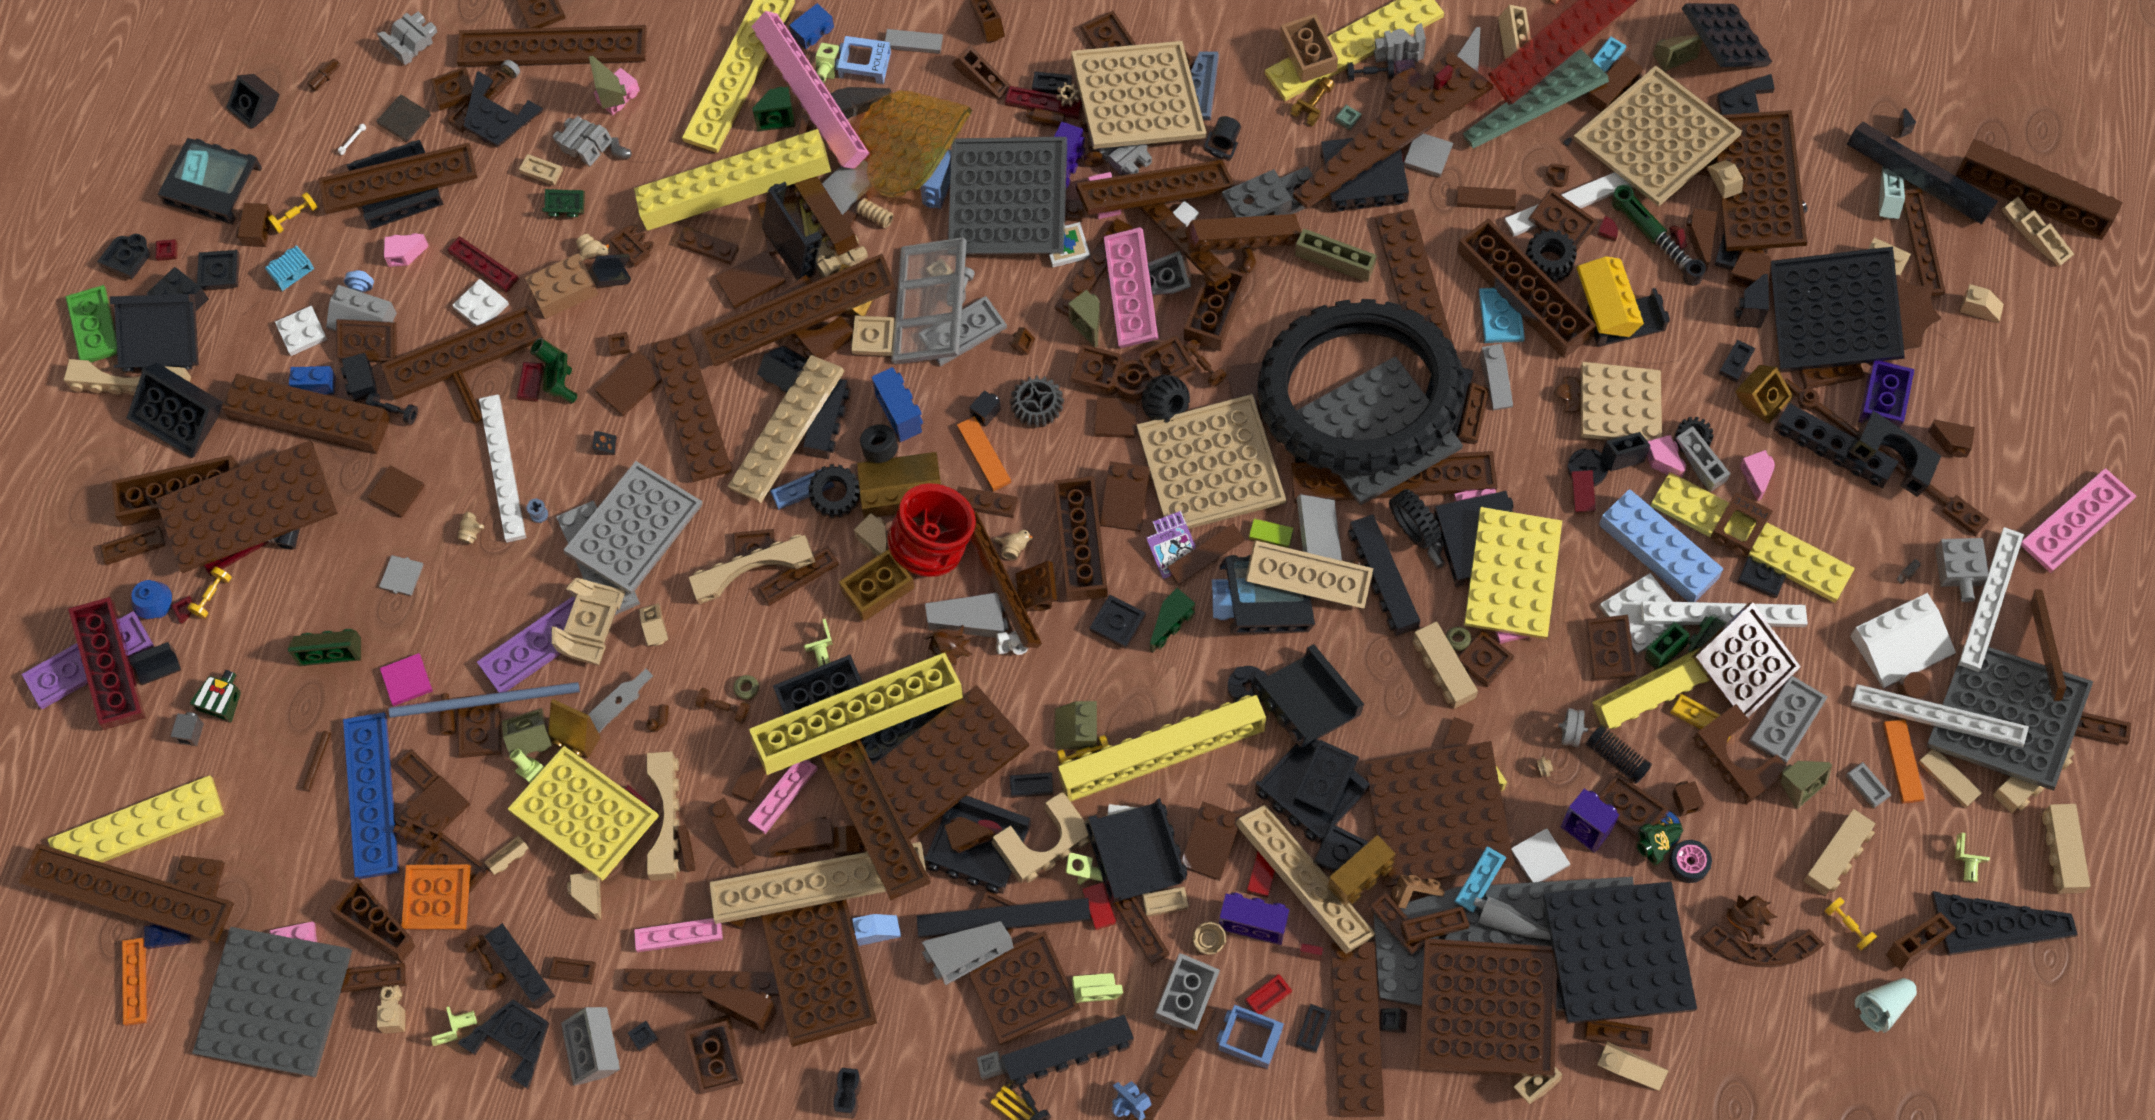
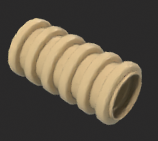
(875, 213)

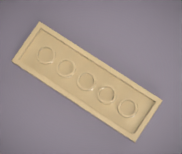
(1309, 574)

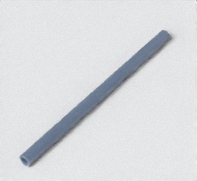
(484, 699)

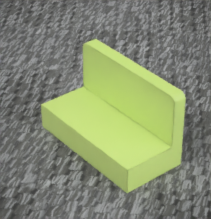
(1095, 988)

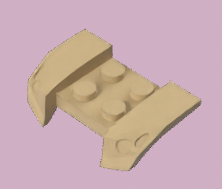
(588, 621)

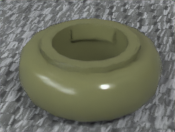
(1462, 632)
(749, 694)

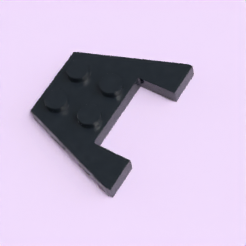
(1743, 98)
(491, 120)
(516, 1030)

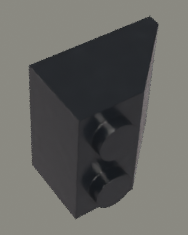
(252, 99)
(1753, 304)
(782, 367)

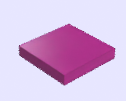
(406, 679)

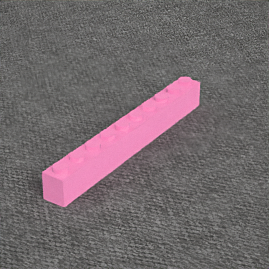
(810, 90)

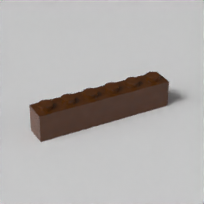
(825, 215)
(1243, 232)

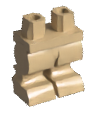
(832, 265)

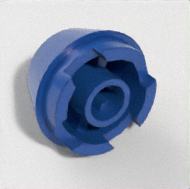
(151, 599)

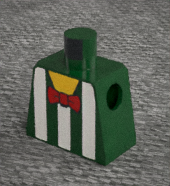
(218, 697)

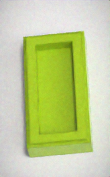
(1271, 533)

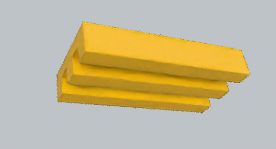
(999, 1096)

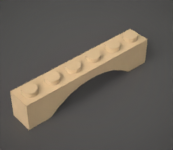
(84, 376)
(711, 583)
(662, 857)

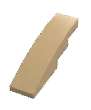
(2042, 236)

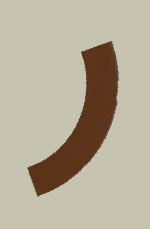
(1762, 954)

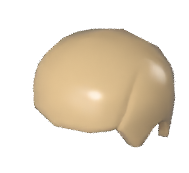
(1209, 938)

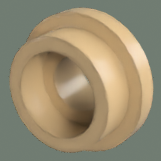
(1545, 766)

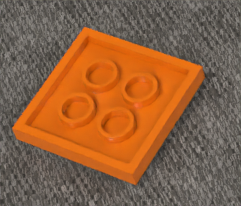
(436, 897)

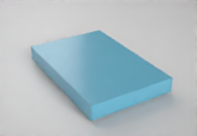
(1499, 318)

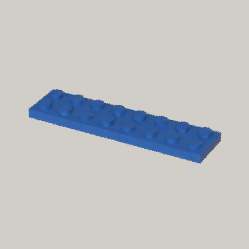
(370, 796)

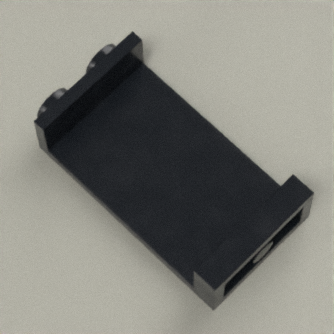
(1653, 316)

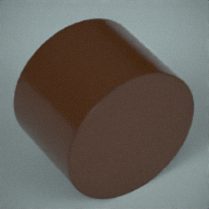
(1913, 685)

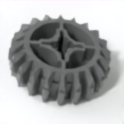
(1023, 408)

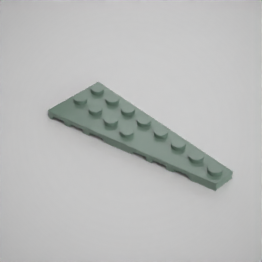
(1566, 82)

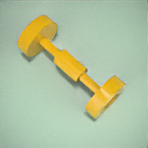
(292, 212)
(197, 609)
(1062, 757)
(1849, 922)

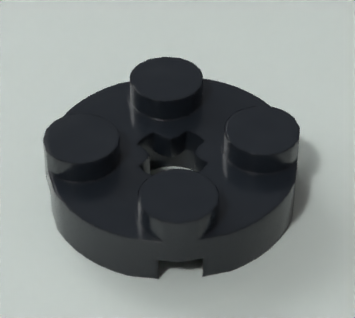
(1241, 676)

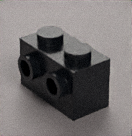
(359, 376)
(1625, 451)

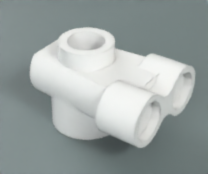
(1009, 642)

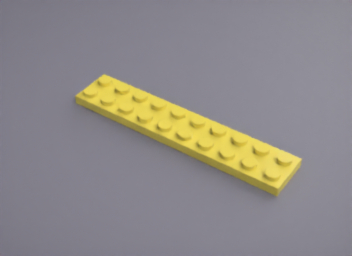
(1357, 41)
(732, 79)
(1773, 547)

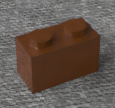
(254, 225)

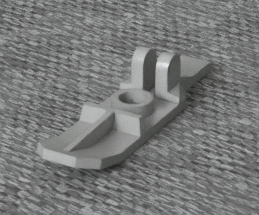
(608, 709)

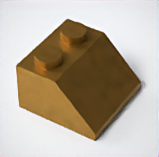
(1764, 392)

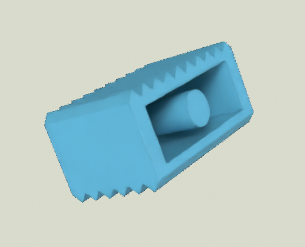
(289, 268)

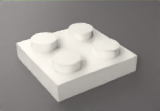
(480, 304)
(301, 330)

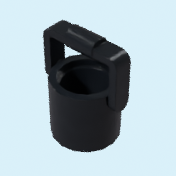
(1224, 137)

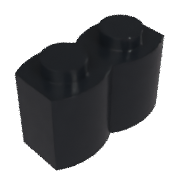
(849, 1087)

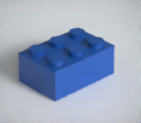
(897, 404)

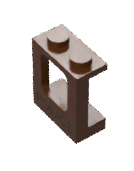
(1749, 508)

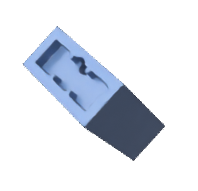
(937, 186)
(1257, 1019)

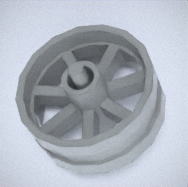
(1573, 727)

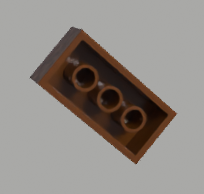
(1215, 310)

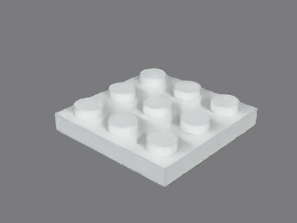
(1629, 602)

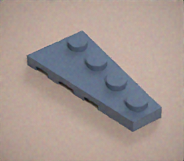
(1204, 80)

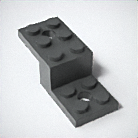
(1269, 193)

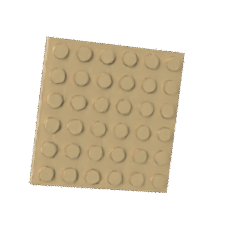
(1138, 94)
(1657, 135)
(1212, 462)

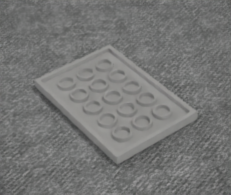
(633, 527)

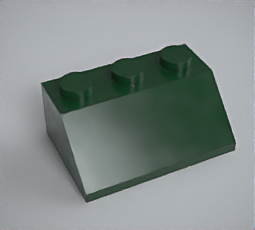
(326, 647)

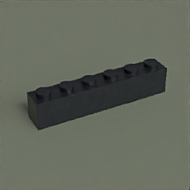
(1385, 575)
(1066, 1050)

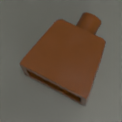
(1750, 267)

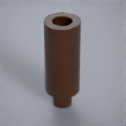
(1046, 117)
(446, 719)

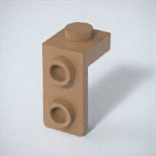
(1407, 884)

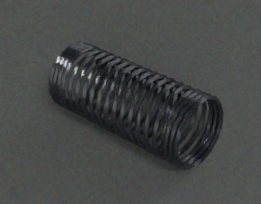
(1638, 774)

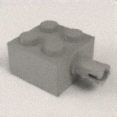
(1962, 564)

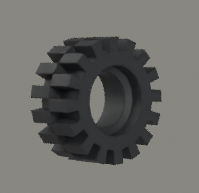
(1701, 428)

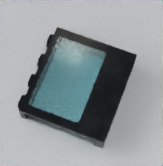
(207, 179)
(1263, 607)

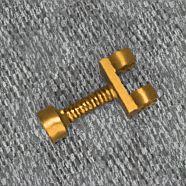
(1325, 85)

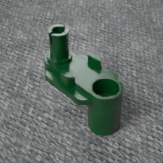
(555, 369)

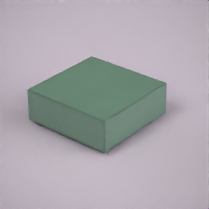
(1348, 117)

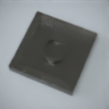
(403, 118)

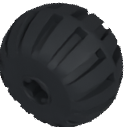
(1165, 398)

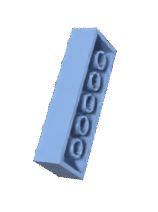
(1660, 546)

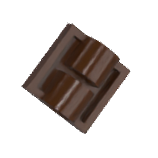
(1037, 587)

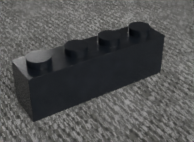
(826, 424)
(519, 966)

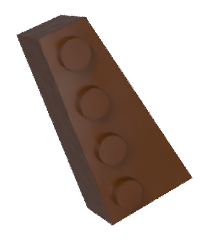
(369, 919)

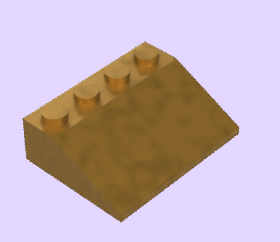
(887, 482)

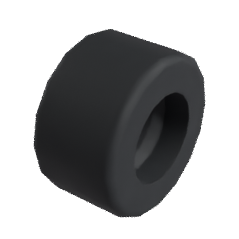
(881, 452)

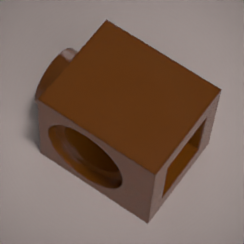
(1687, 798)

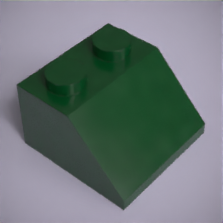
(774, 110)

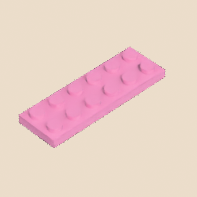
(1130, 287)
(2078, 520)

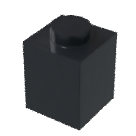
(985, 407)

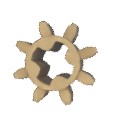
(1068, 100)

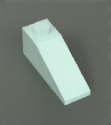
(1891, 194)

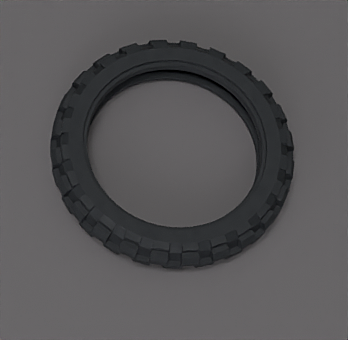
(1361, 455)

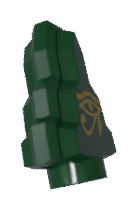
(1657, 840)

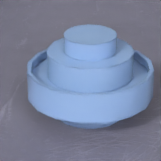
(359, 281)

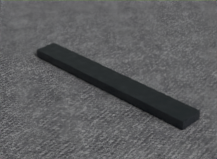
(1011, 917)

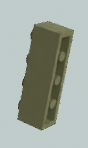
(1335, 255)

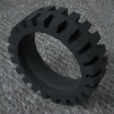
(1415, 518)

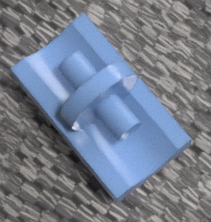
(1127, 1103)

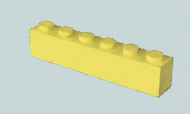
(1649, 691)

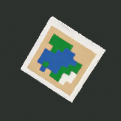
(1074, 246)

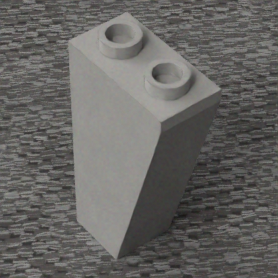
(978, 614)
(966, 950)

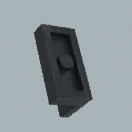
(610, 270)
(155, 663)

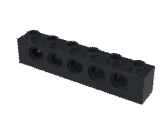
(1829, 436)

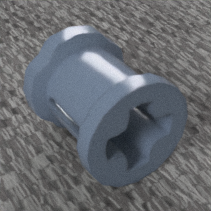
(541, 515)

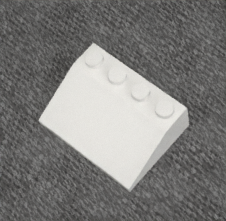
(1904, 640)

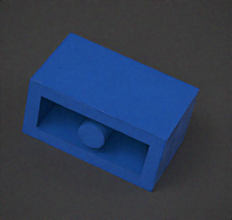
(811, 26)
(314, 378)

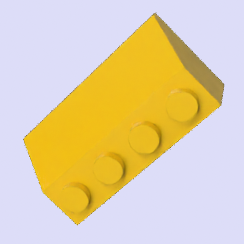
(1610, 296)

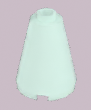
(1885, 1003)

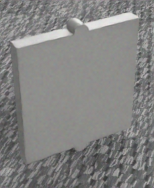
(401, 575)

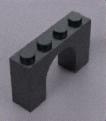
(1918, 457)

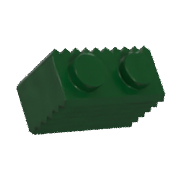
(1666, 646)

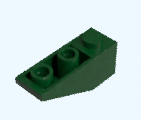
(1173, 613)

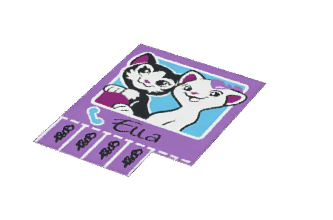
(1170, 541)

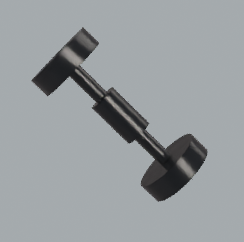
(1370, 70)
(410, 412)
(1042, 1115)

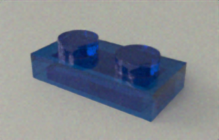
(162, 937)

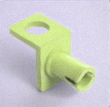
(826, 61)
(820, 647)
(527, 767)
(1971, 861)
(1086, 869)
(455, 1022)

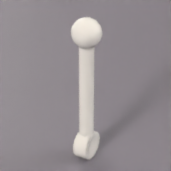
(362, 127)

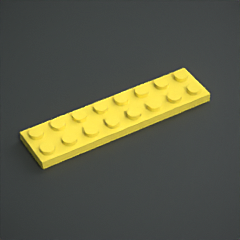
(143, 822)

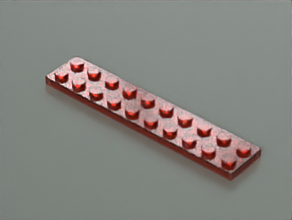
(1554, 45)

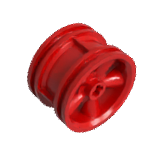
(923, 547)

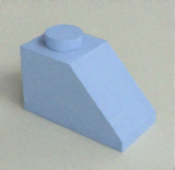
(876, 928)

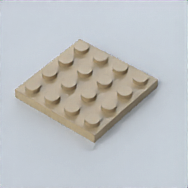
(1620, 401)

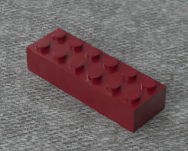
(106, 663)

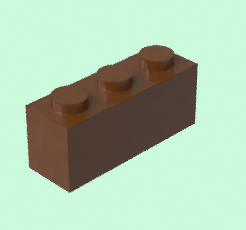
(1621, 77)

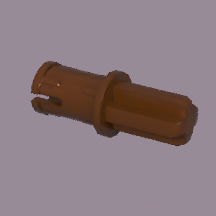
(323, 75)

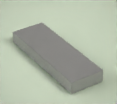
(914, 41)

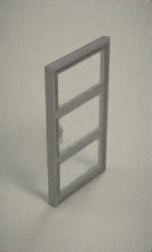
(929, 301)

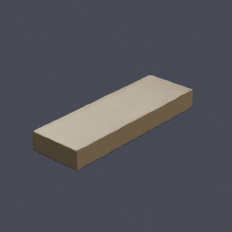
(1950, 778)

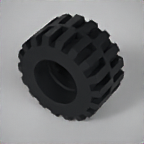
(1555, 243)
(840, 475)

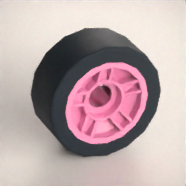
(1698, 855)

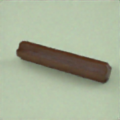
(467, 397)

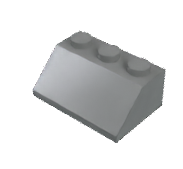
(357, 306)
(1186, 993)
(590, 1045)

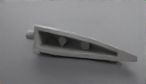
(1507, 919)

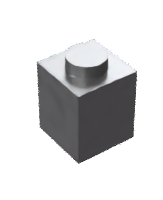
(187, 729)

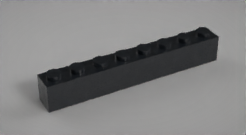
(1922, 172)

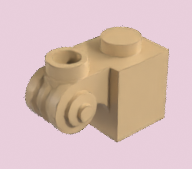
(390, 1013)

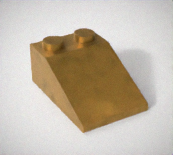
(572, 729)

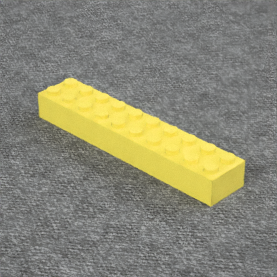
(731, 179)
(855, 713)
(1162, 748)

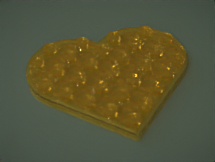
(908, 139)

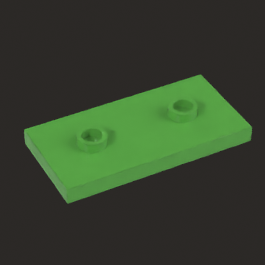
(92, 324)

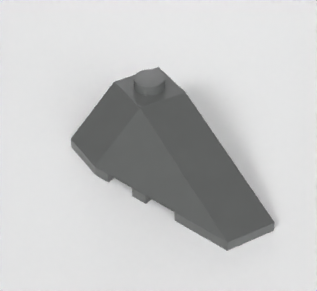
(1169, 274)

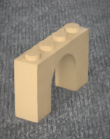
(1026, 862)

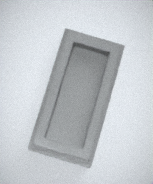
(1868, 785)

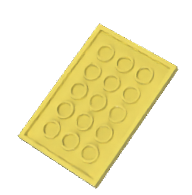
(1513, 573)
(583, 813)

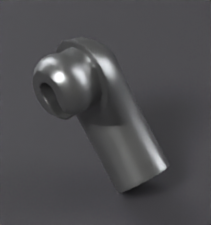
(619, 151)
(1434, 553)

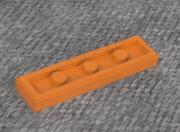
(984, 453)
(1903, 761)
(134, 982)

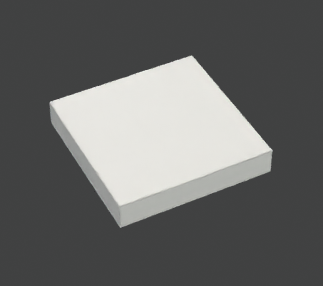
(1540, 857)

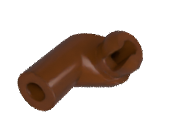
(659, 722)

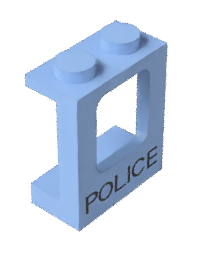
(878, 62)

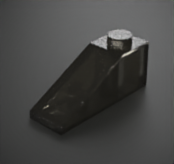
(857, 100)

